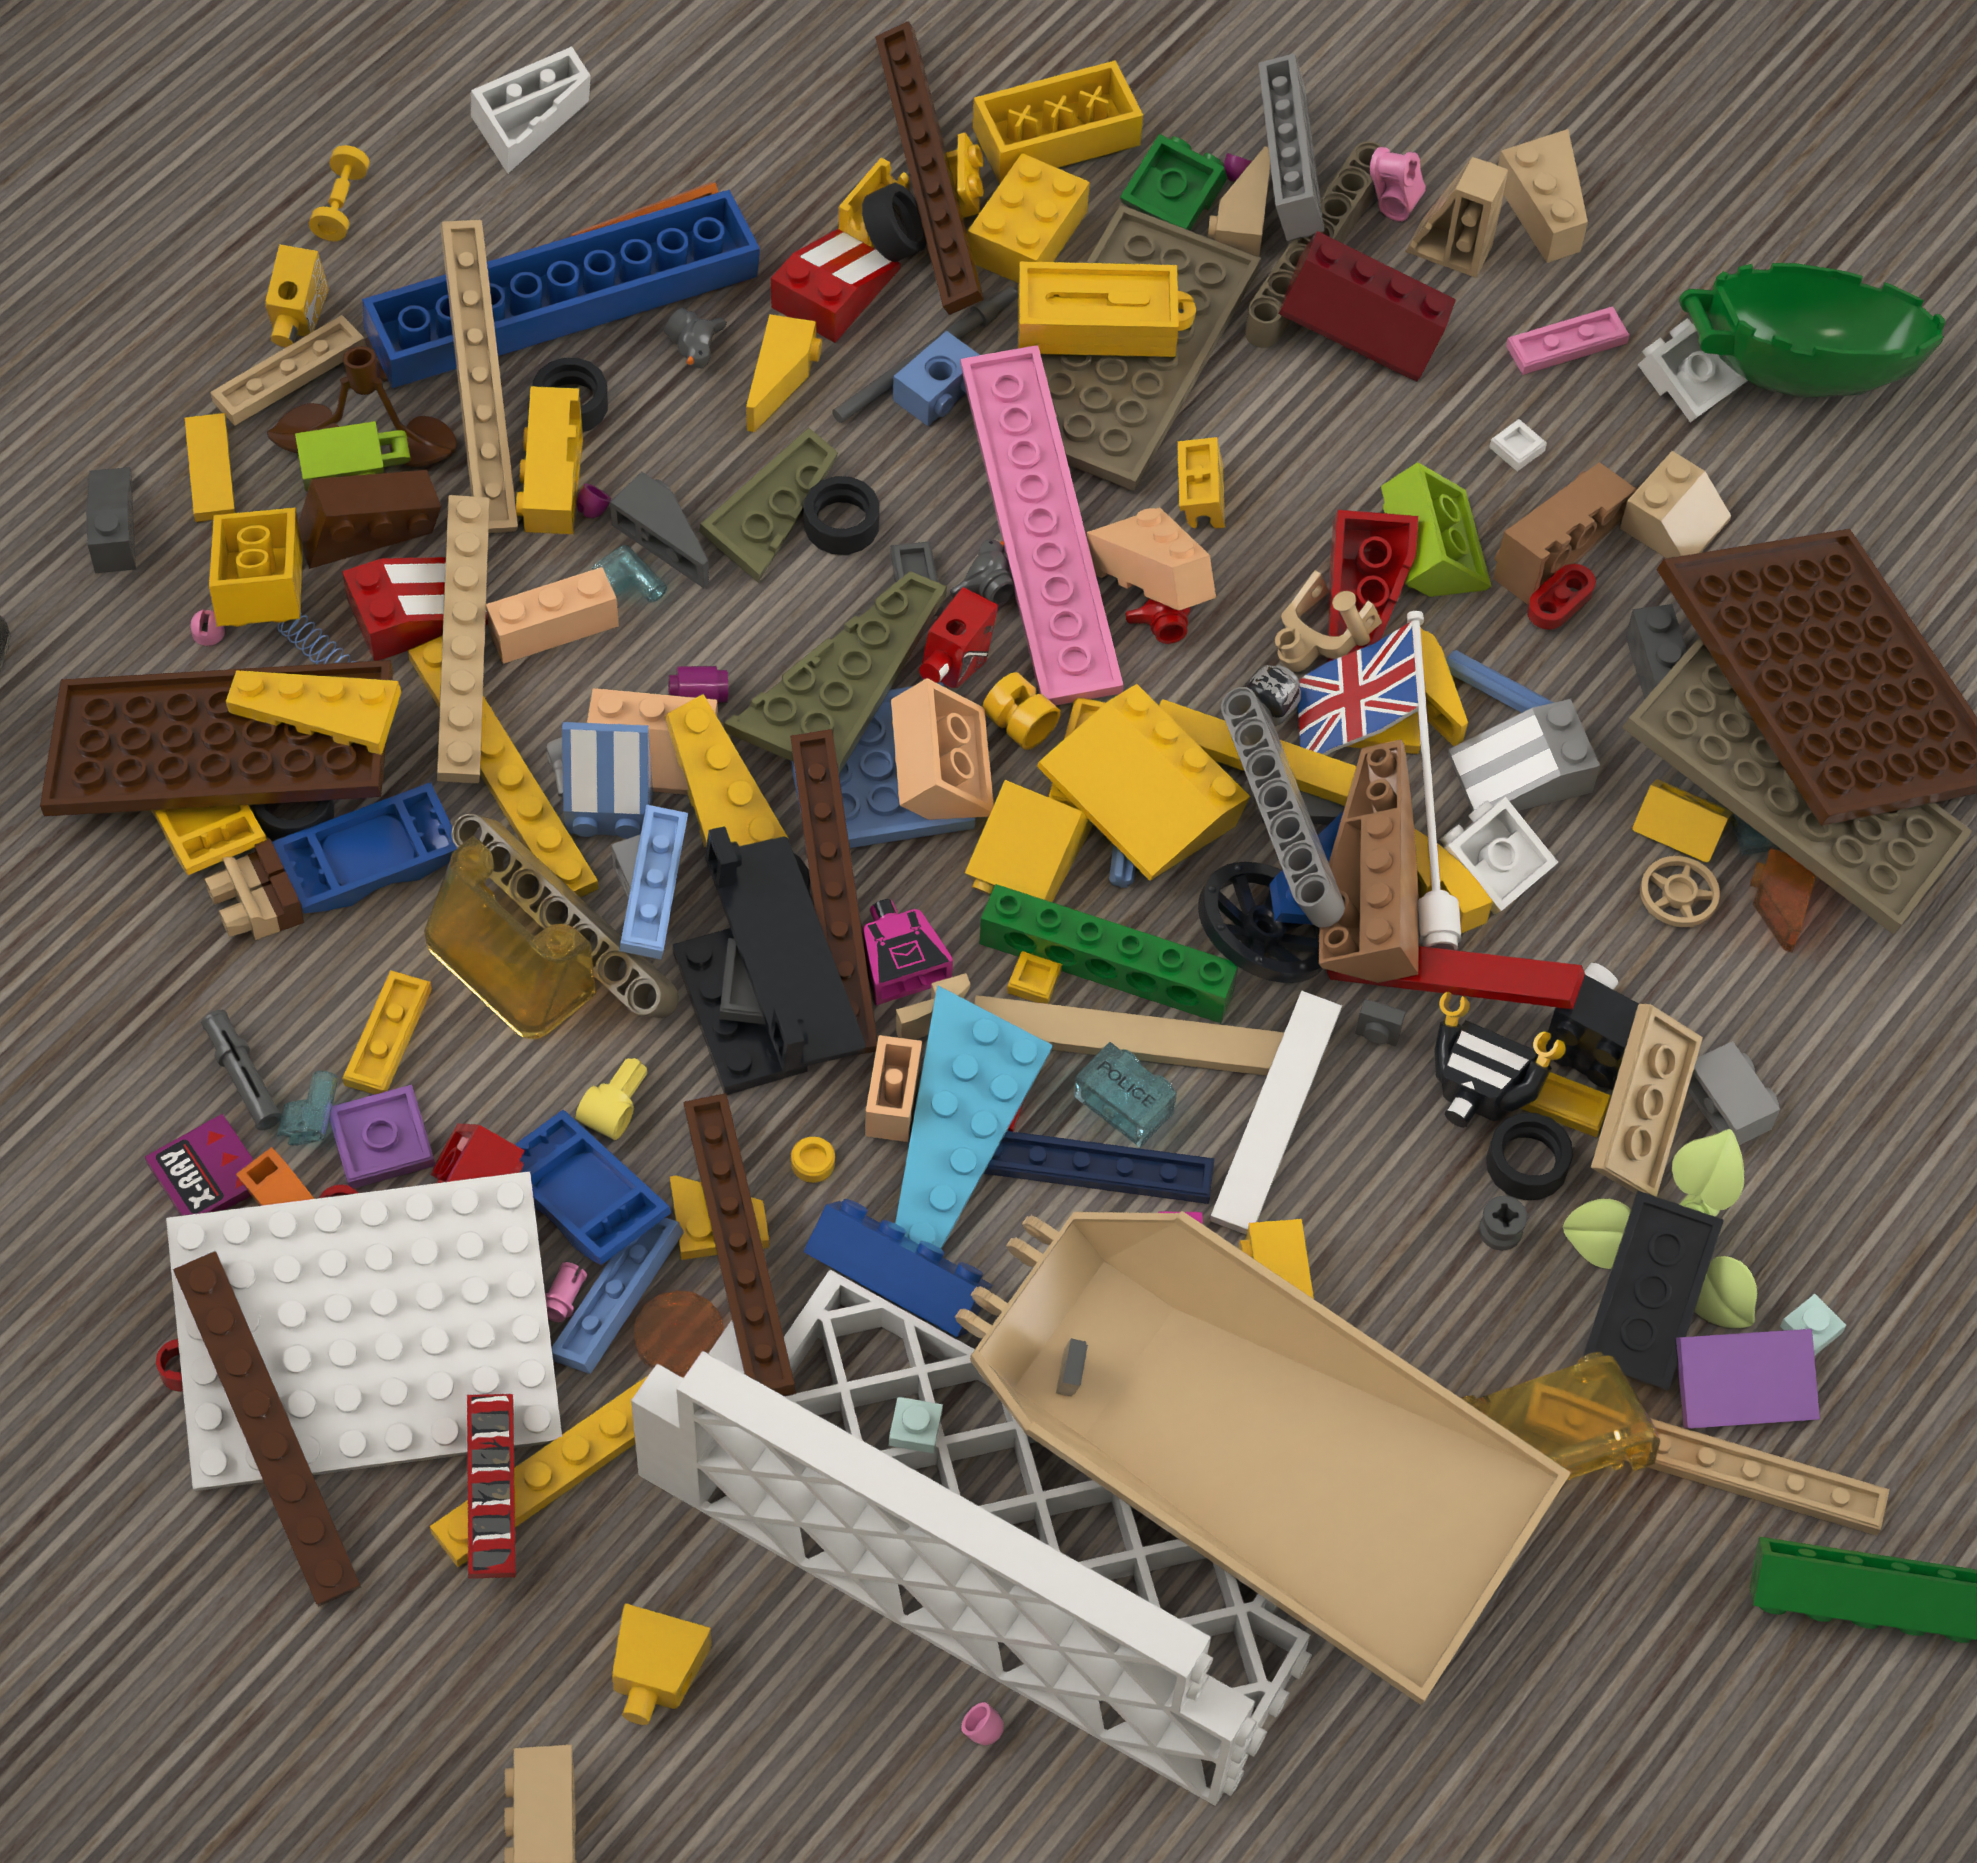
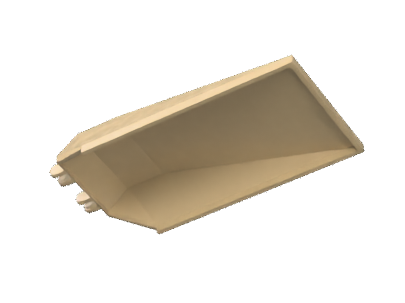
(1266, 1434)

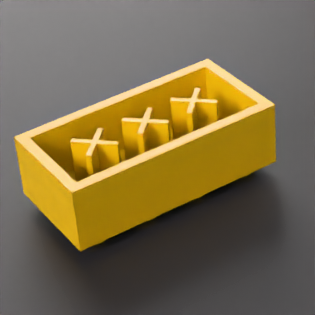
(1059, 119)

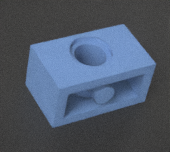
(933, 379)

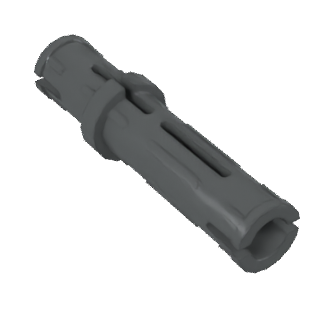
(233, 1055)

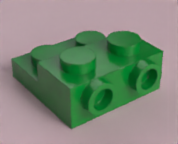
(1175, 182)

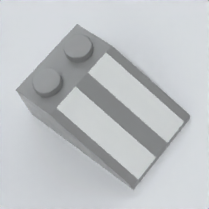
(1528, 759)

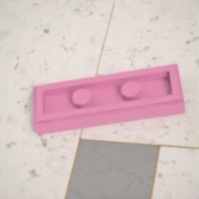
(1567, 340)

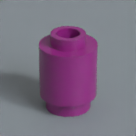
(699, 680)

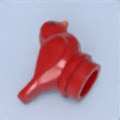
(1164, 621)

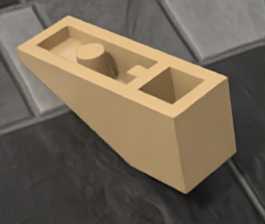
(1243, 208)

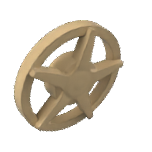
(1679, 891)

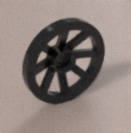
(1254, 926)

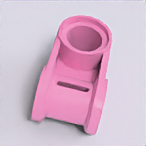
(1396, 182)

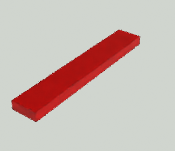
(1489, 977)

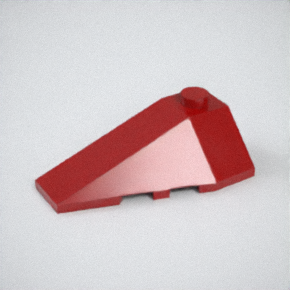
(476, 1154)

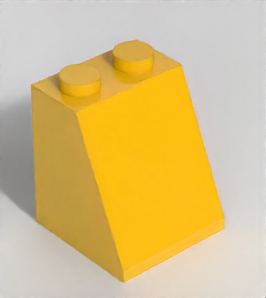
(1027, 843)

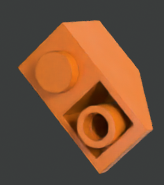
(272, 1180)

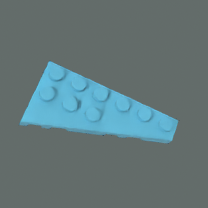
(966, 1100)

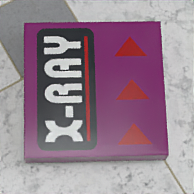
(202, 1168)

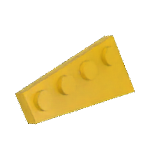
(334, 706)
(718, 777)

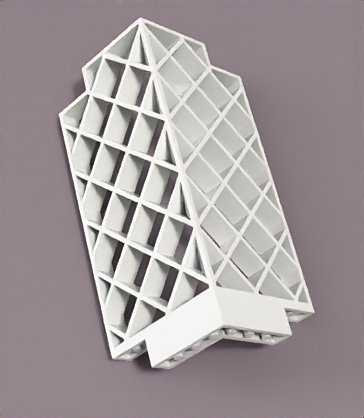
(959, 1559)

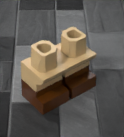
(262, 891)

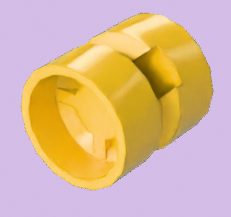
(1016, 706)

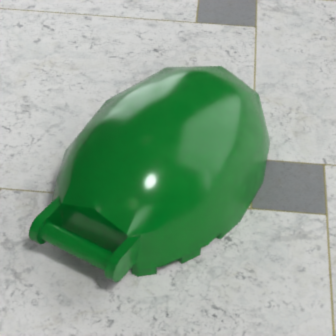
(1812, 329)

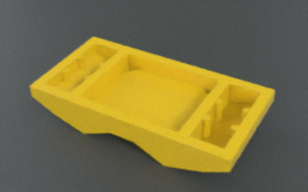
(208, 834)

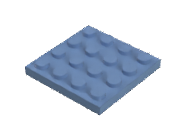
(871, 789)

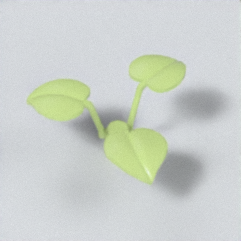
(1714, 1180)

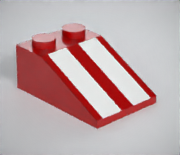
(831, 282)
(397, 602)

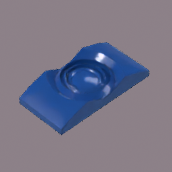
(367, 849)
(587, 1189)

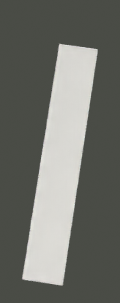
(1276, 1113)

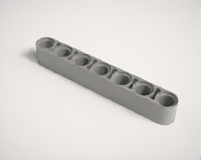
(1282, 807)

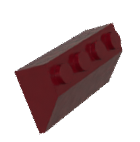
(1366, 306)

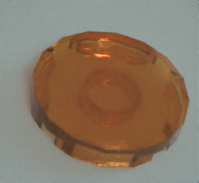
(676, 1330)

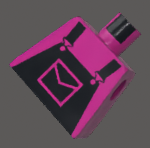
(902, 953)

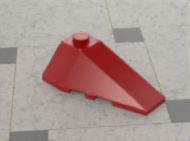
(1371, 560)

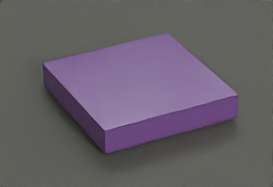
(381, 1137)

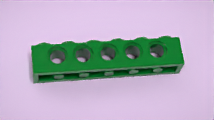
(1109, 953)

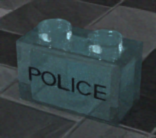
(1125, 1093)

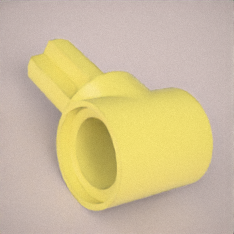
(609, 1105)

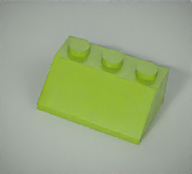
(1447, 540)

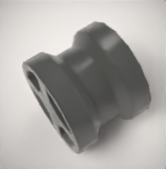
(1497, 1232)

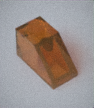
(1782, 895)

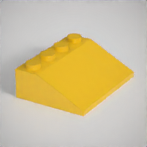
(1145, 782)

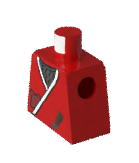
(953, 655)

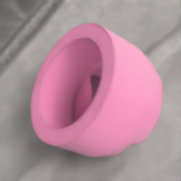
(214, 634)
(982, 1724)

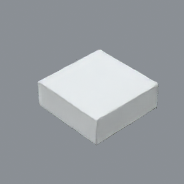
(1518, 445)

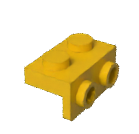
(965, 173)

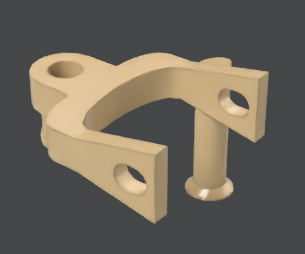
(1301, 645)

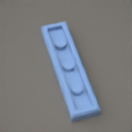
(653, 882)

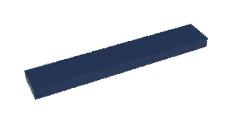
(1103, 1167)

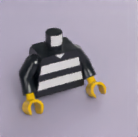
(1486, 1070)

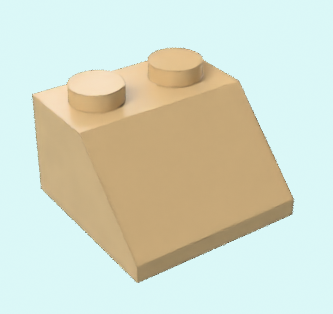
(1675, 509)

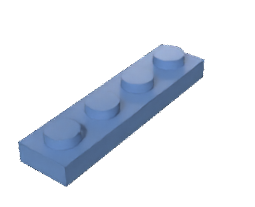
(614, 1297)

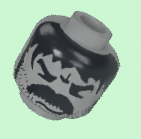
(1276, 690)

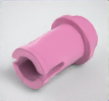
(564, 1291)

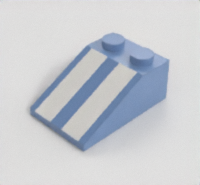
(606, 778)

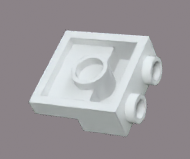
(1687, 373)
(1500, 852)

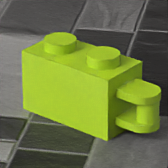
(349, 451)

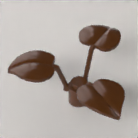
(426, 436)

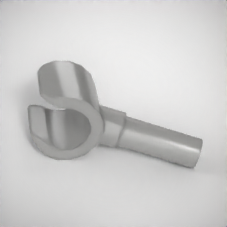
(555, 760)

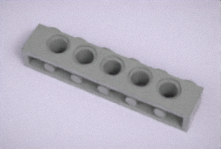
(1290, 147)

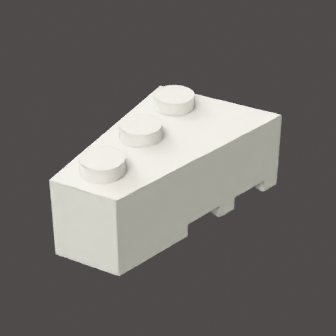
(529, 105)

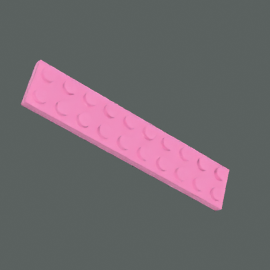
(1041, 526)

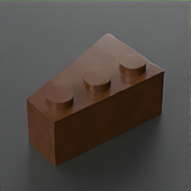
(365, 514)

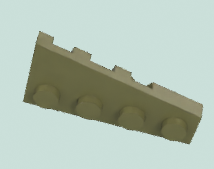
(766, 508)

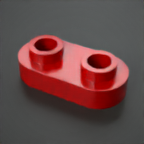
(1558, 598)

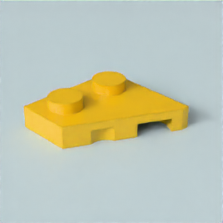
(693, 1218)

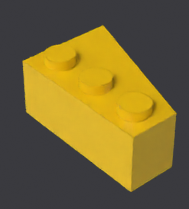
(551, 461)

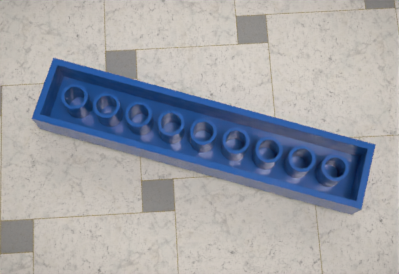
(571, 285)

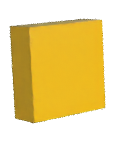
(1034, 978)

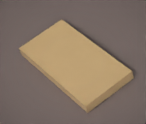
(1646, 1101)

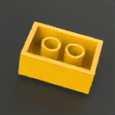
(1028, 217)
(256, 567)

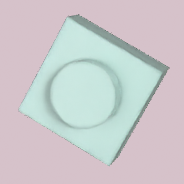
(1816, 1316)
(915, 1424)

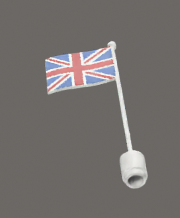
(1362, 698)

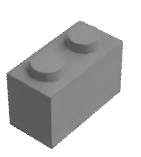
(1732, 1093)

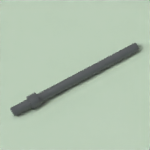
(981, 314)

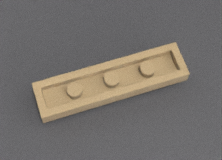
(286, 370)

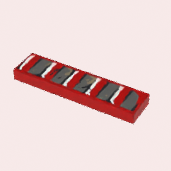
(490, 1486)

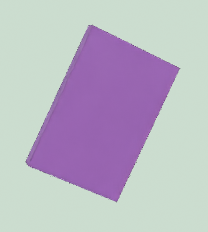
(1747, 1378)

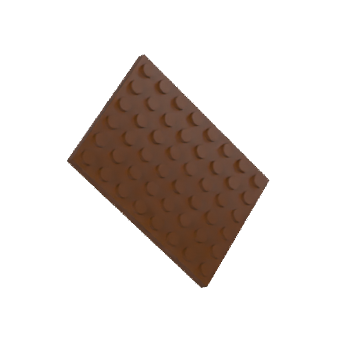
(1831, 673)

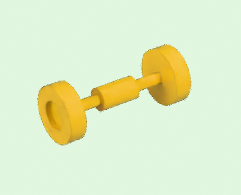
(349, 164)

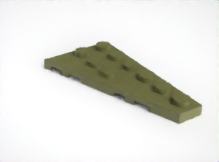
(843, 677)

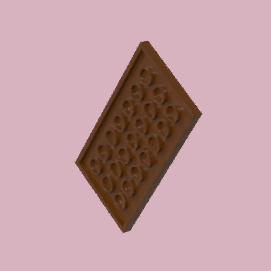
(178, 747)

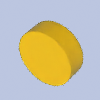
(813, 1159)

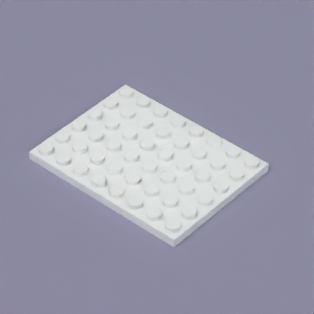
(374, 1323)

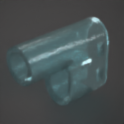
(629, 572)
(310, 1115)

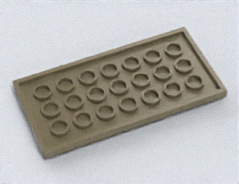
(1122, 406)
(1708, 736)

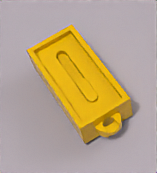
(1101, 308)

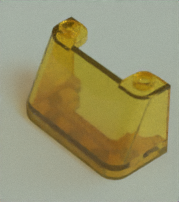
(518, 975)
(1578, 1416)

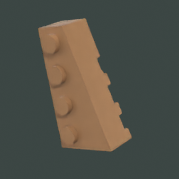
(1561, 530)

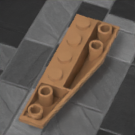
(1375, 873)

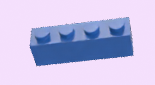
(895, 1265)

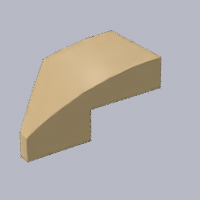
(915, 1020)

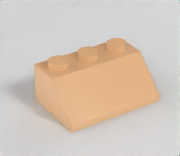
(646, 709)
(941, 753)

